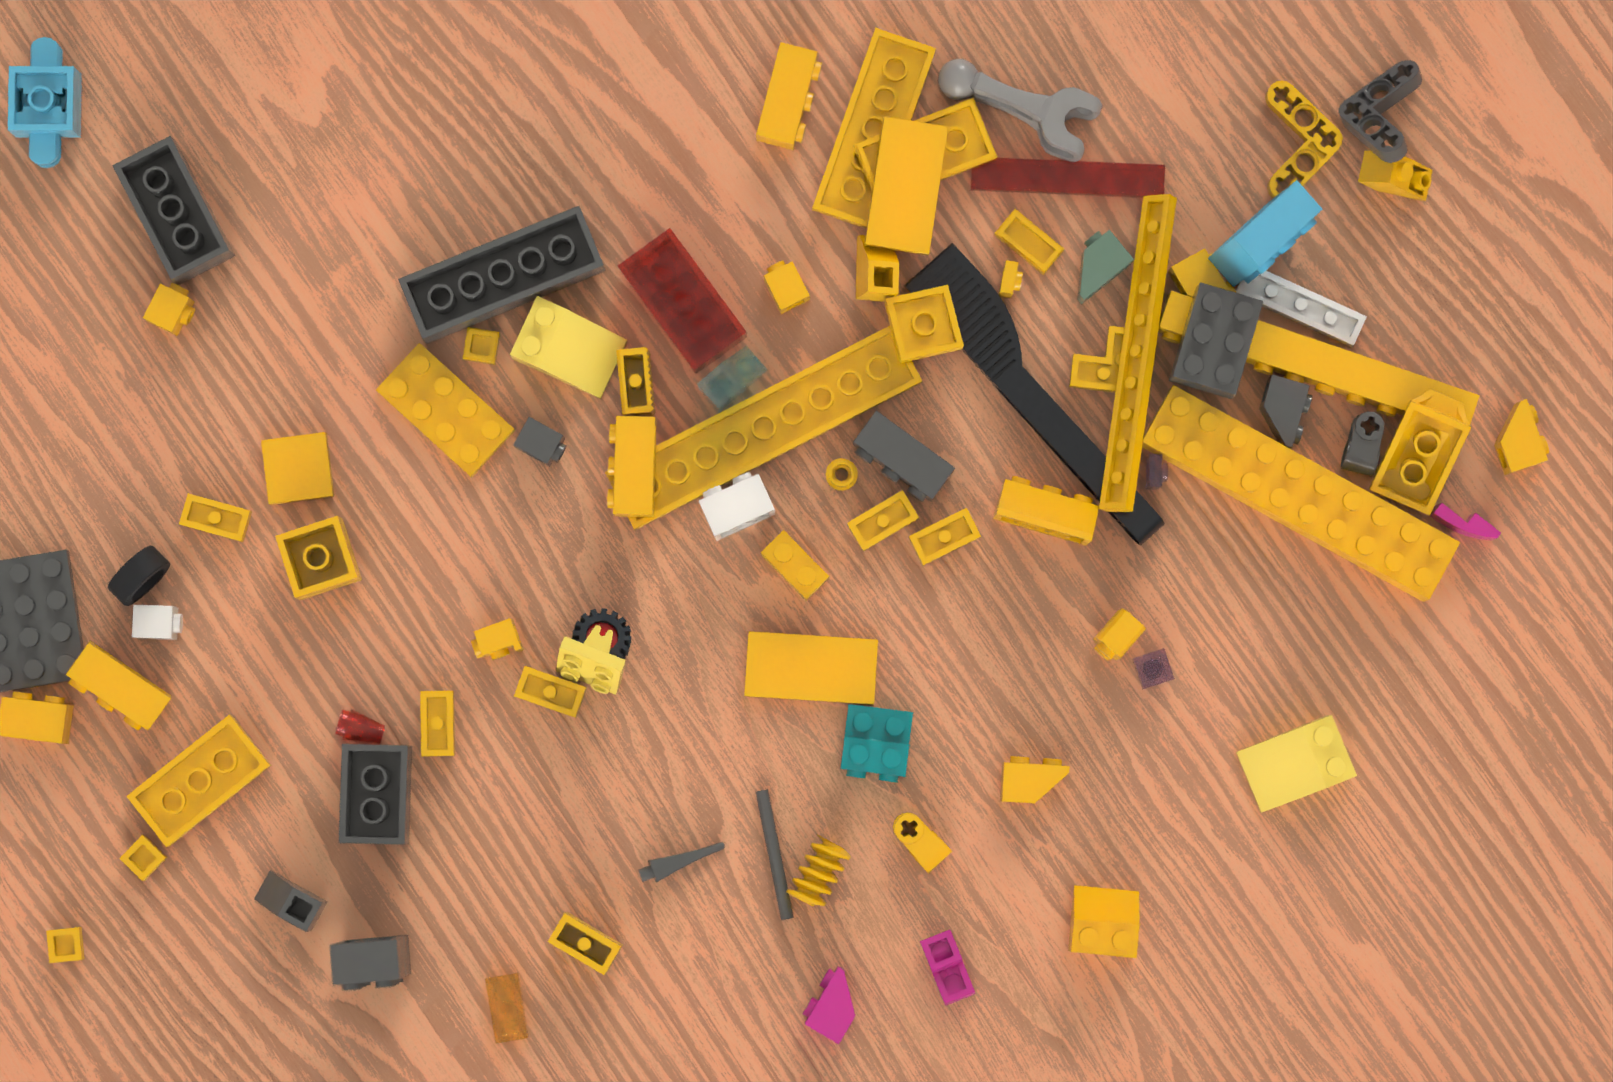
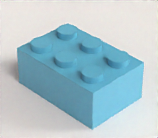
(1266, 235)

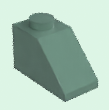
(1101, 263)

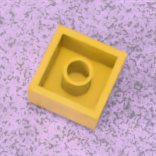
(318, 558)

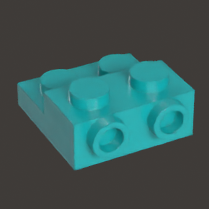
(876, 742)

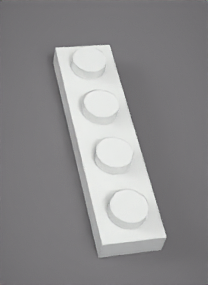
(1304, 307)

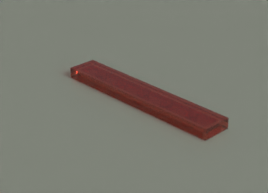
(1069, 177)

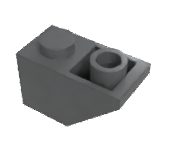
(1283, 406)
(290, 901)

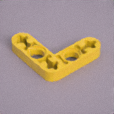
(1312, 144)

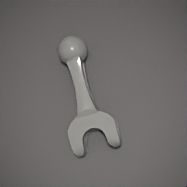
(1044, 113)

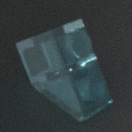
(731, 378)

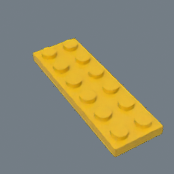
(888, 87)

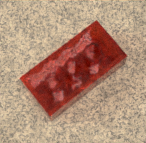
(682, 301)

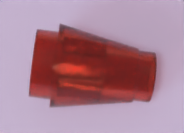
(358, 727)

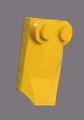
(1422, 451)

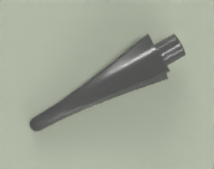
(665, 866)

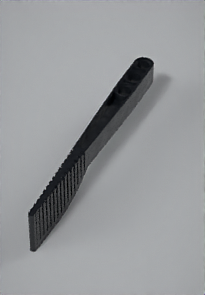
(995, 349)

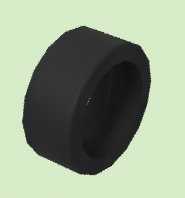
(138, 575)

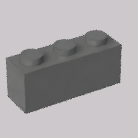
(902, 457)

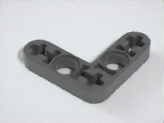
(1371, 110)

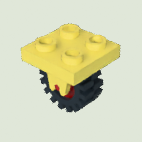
(596, 651)

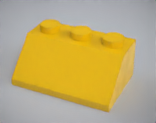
(1047, 510)

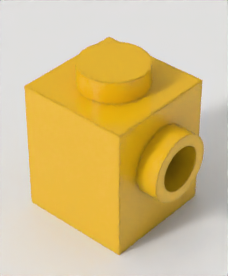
(170, 308)

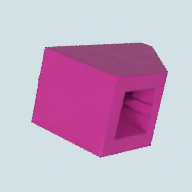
(834, 1008)

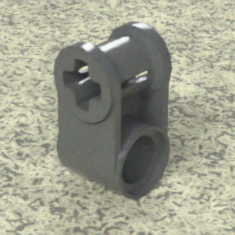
(1363, 450)

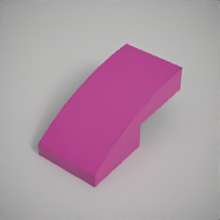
(1472, 527)
(947, 967)

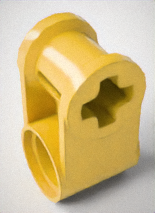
(924, 844)

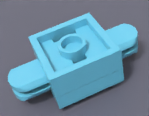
(44, 102)

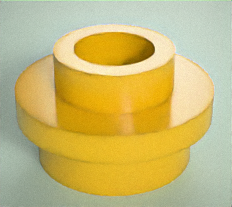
(847, 465)

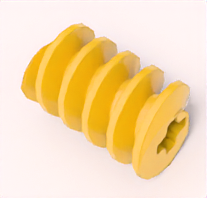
(819, 872)

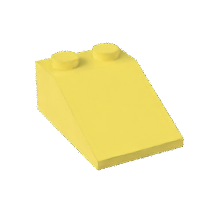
(567, 347)
(1296, 763)

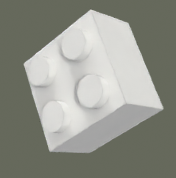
(736, 505)

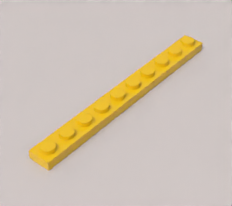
(1138, 353)

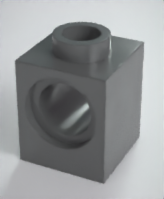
(540, 442)

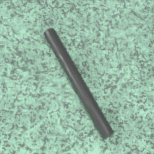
(774, 854)

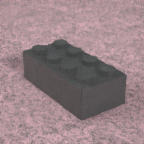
(173, 210)

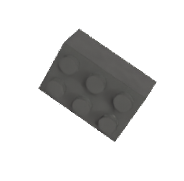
(1216, 340)
(375, 794)
(370, 960)

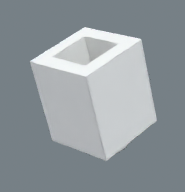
(156, 622)

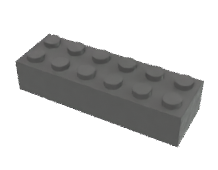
(502, 275)

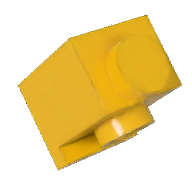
(496, 640)

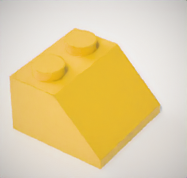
(1104, 921)

